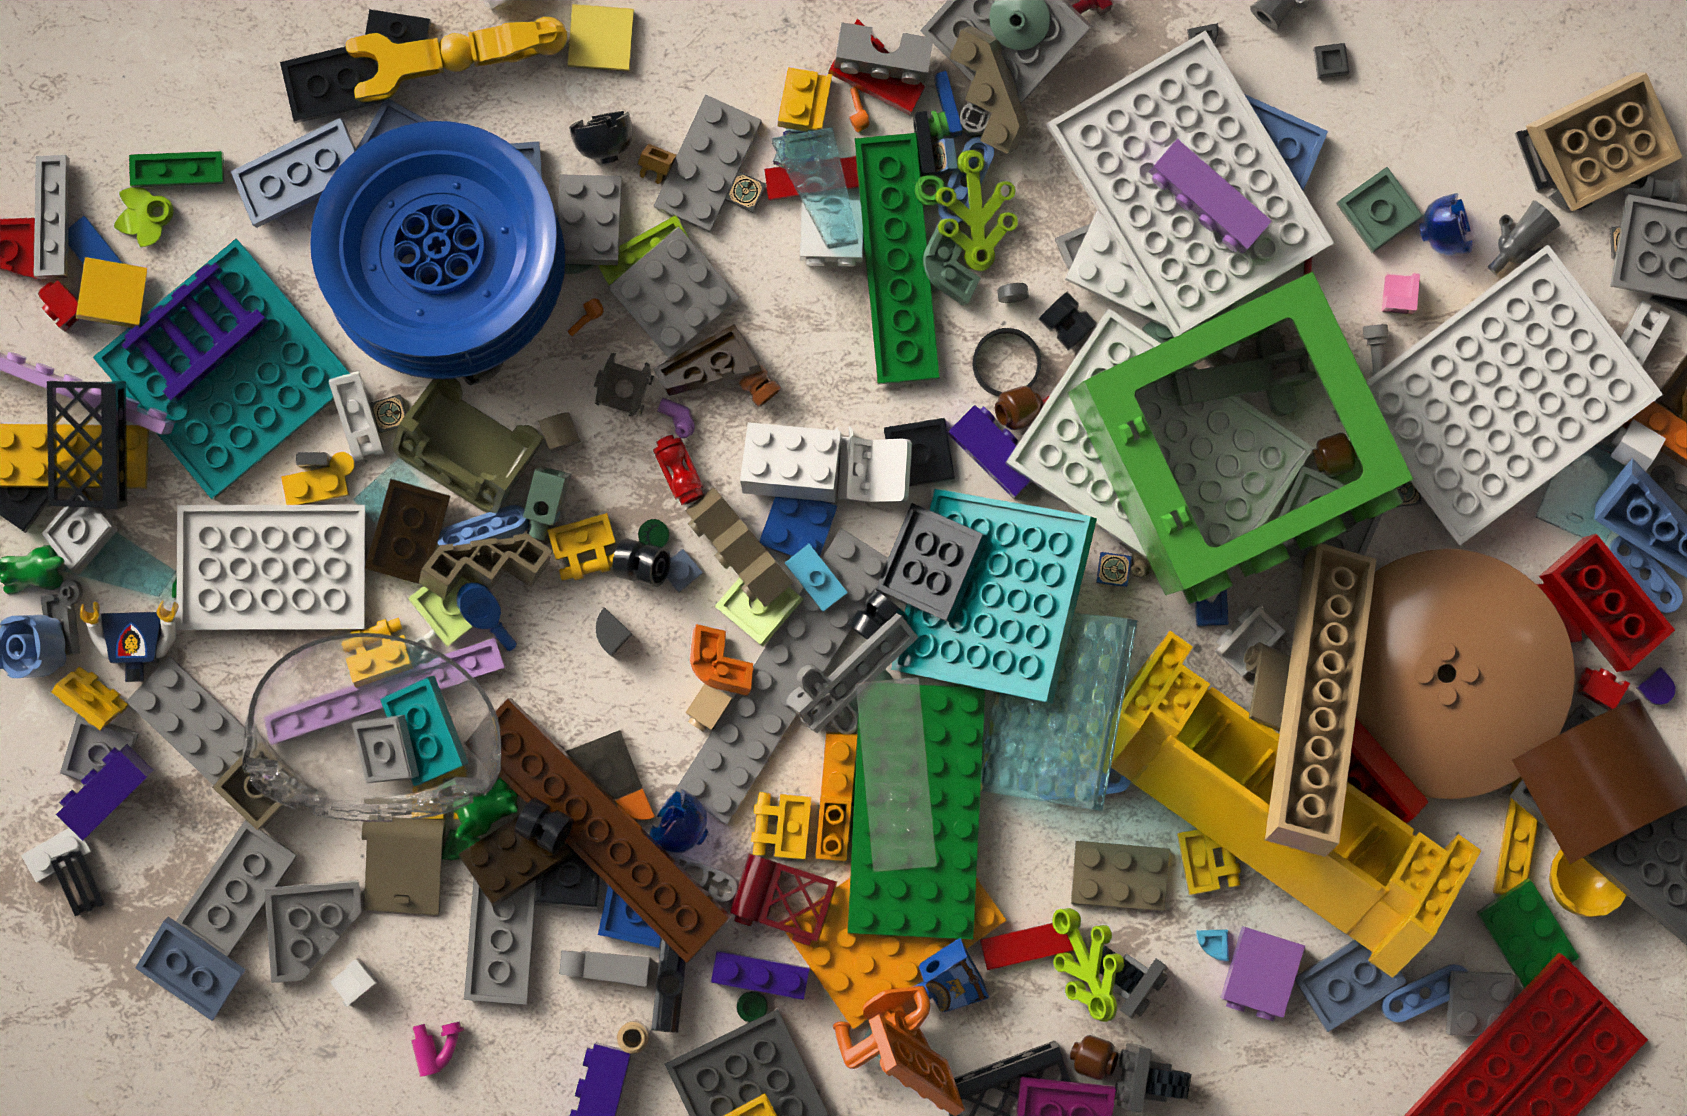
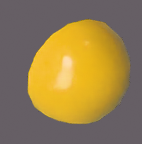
(1583, 888)

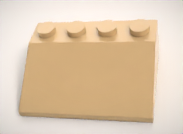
(1605, 140)

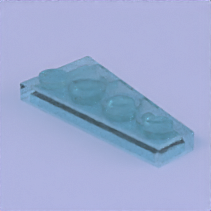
(818, 178)

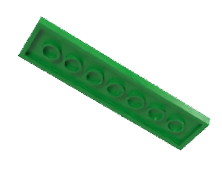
(894, 259)

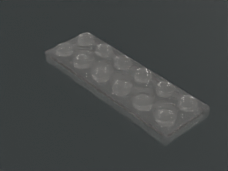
(896, 774)

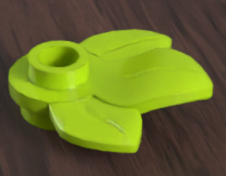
(139, 215)

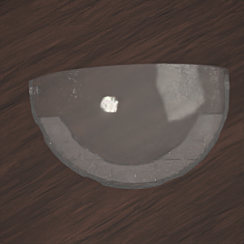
(304, 742)

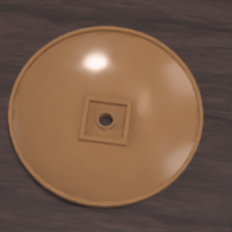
(1507, 659)

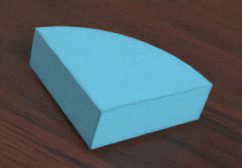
(1214, 943)

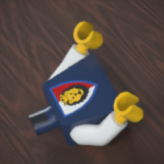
(132, 636)

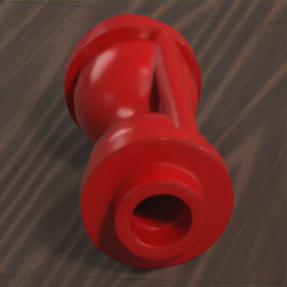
(685, 484)

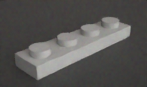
(51, 217)

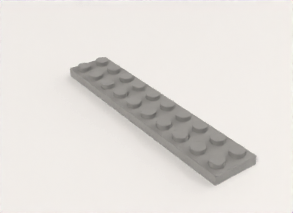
(758, 721)

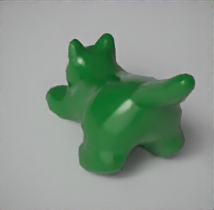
(34, 569)
(486, 810)

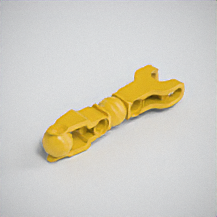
(454, 52)

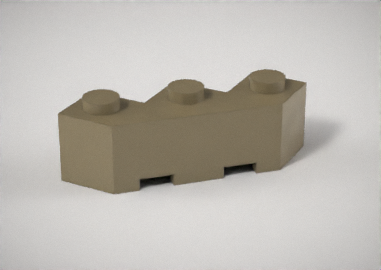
(991, 88)
(738, 547)
(485, 563)

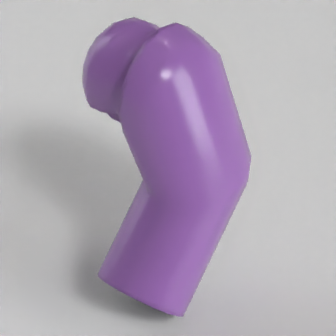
(681, 417)

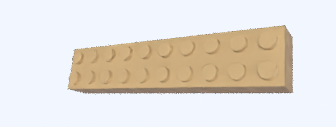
(1321, 700)

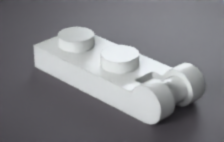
(1640, 339)
(356, 415)

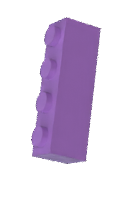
(1209, 196)

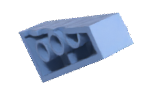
(1645, 516)

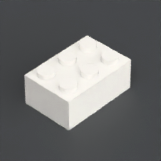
(791, 462)

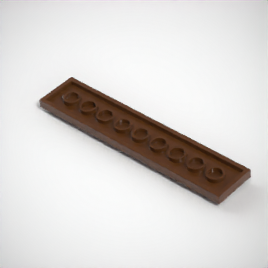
(608, 836)

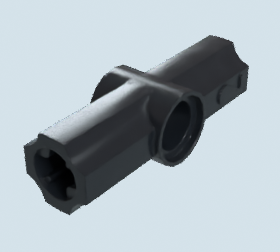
(668, 1005)

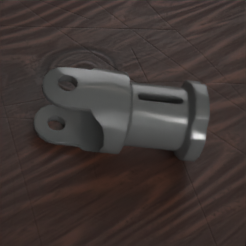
(1655, 188)

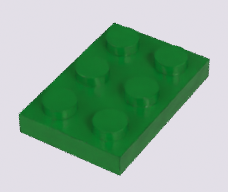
(1525, 931)

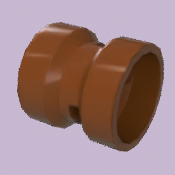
(755, 381)

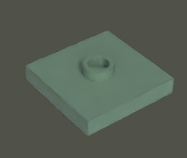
(1379, 209)

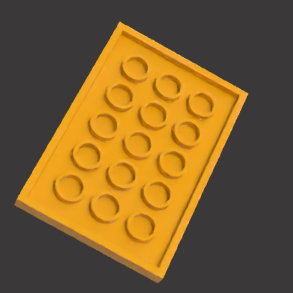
(863, 965)

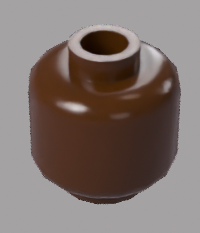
(1018, 407)
(1335, 455)
(1094, 1057)

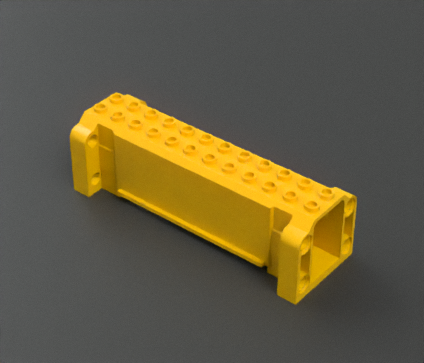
(1218, 773)

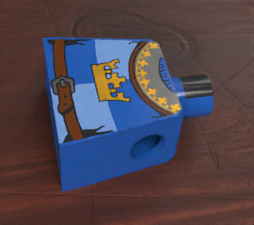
(952, 978)

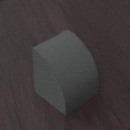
(610, 632)

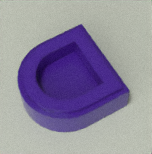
(1657, 688)

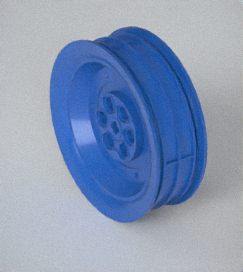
(419, 179)

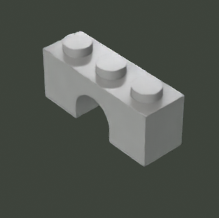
(857, 55)

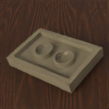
(1120, 875)

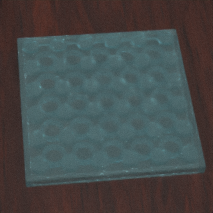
(1067, 746)

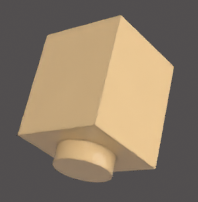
(707, 707)

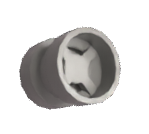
(973, 125)

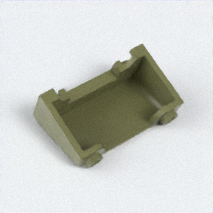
(464, 446)

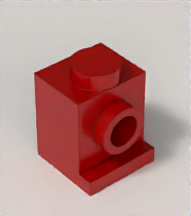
(59, 304)
(1601, 687)

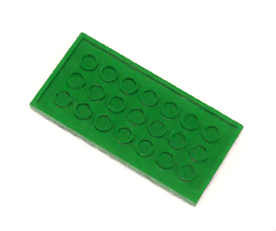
(940, 897)

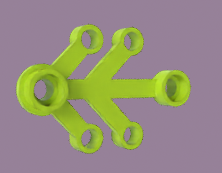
(976, 215)
(1101, 1001)

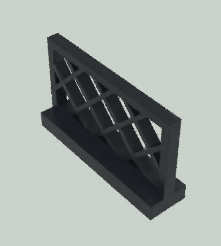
(112, 450)
(1007, 1071)

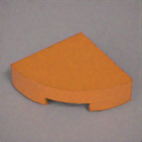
(637, 805)

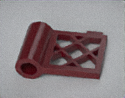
(757, 894)

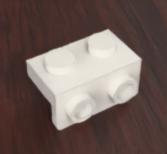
(1254, 628)

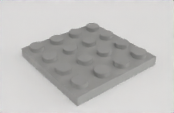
(1026, 66)

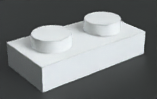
(39, 857)

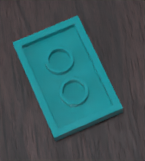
(430, 728)

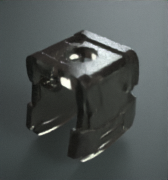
(614, 373)

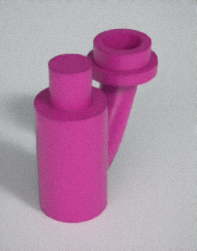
(425, 1050)

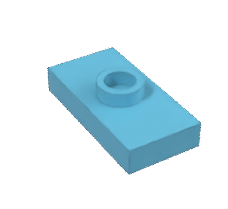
(816, 577)

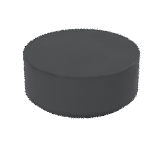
(1012, 292)

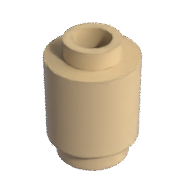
(624, 1042)

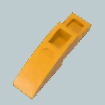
(836, 796)

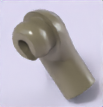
(1140, 565)

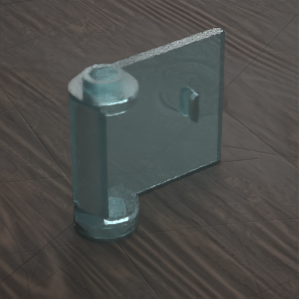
(1577, 490)

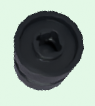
(1059, 313)
(641, 562)
(876, 613)
(546, 826)

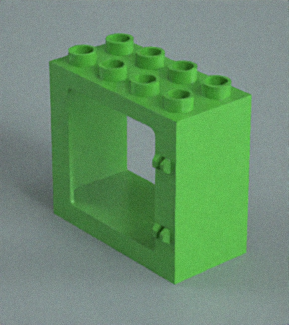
(1147, 484)

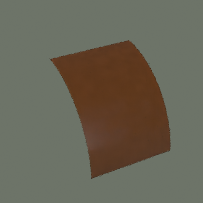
(1603, 779)

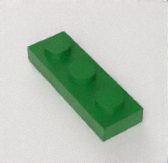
(176, 169)

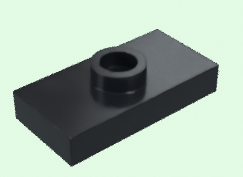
(398, 27)

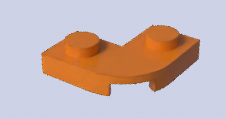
(712, 667)

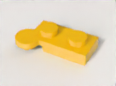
(319, 483)

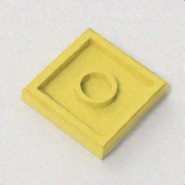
(600, 37)

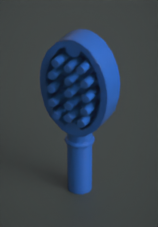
(483, 611)

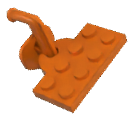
(902, 1046)

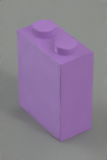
(1262, 973)

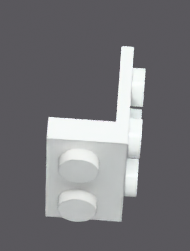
(815, 251)
(874, 470)

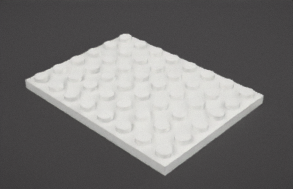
(1126, 131)
(1508, 394)
(1220, 451)

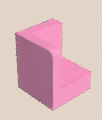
(1401, 293)

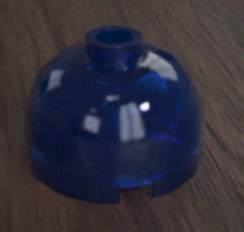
(1446, 226)
(681, 823)

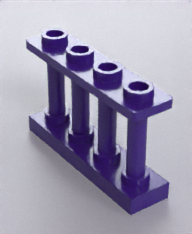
(201, 363)

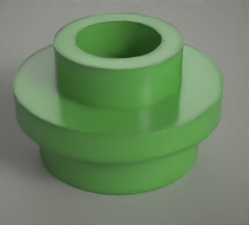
(938, 125)
(922, 183)

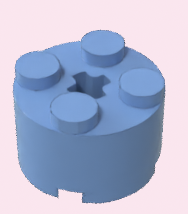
(31, 646)

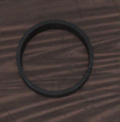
(1005, 331)

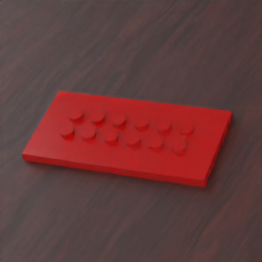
(1541, 1053)

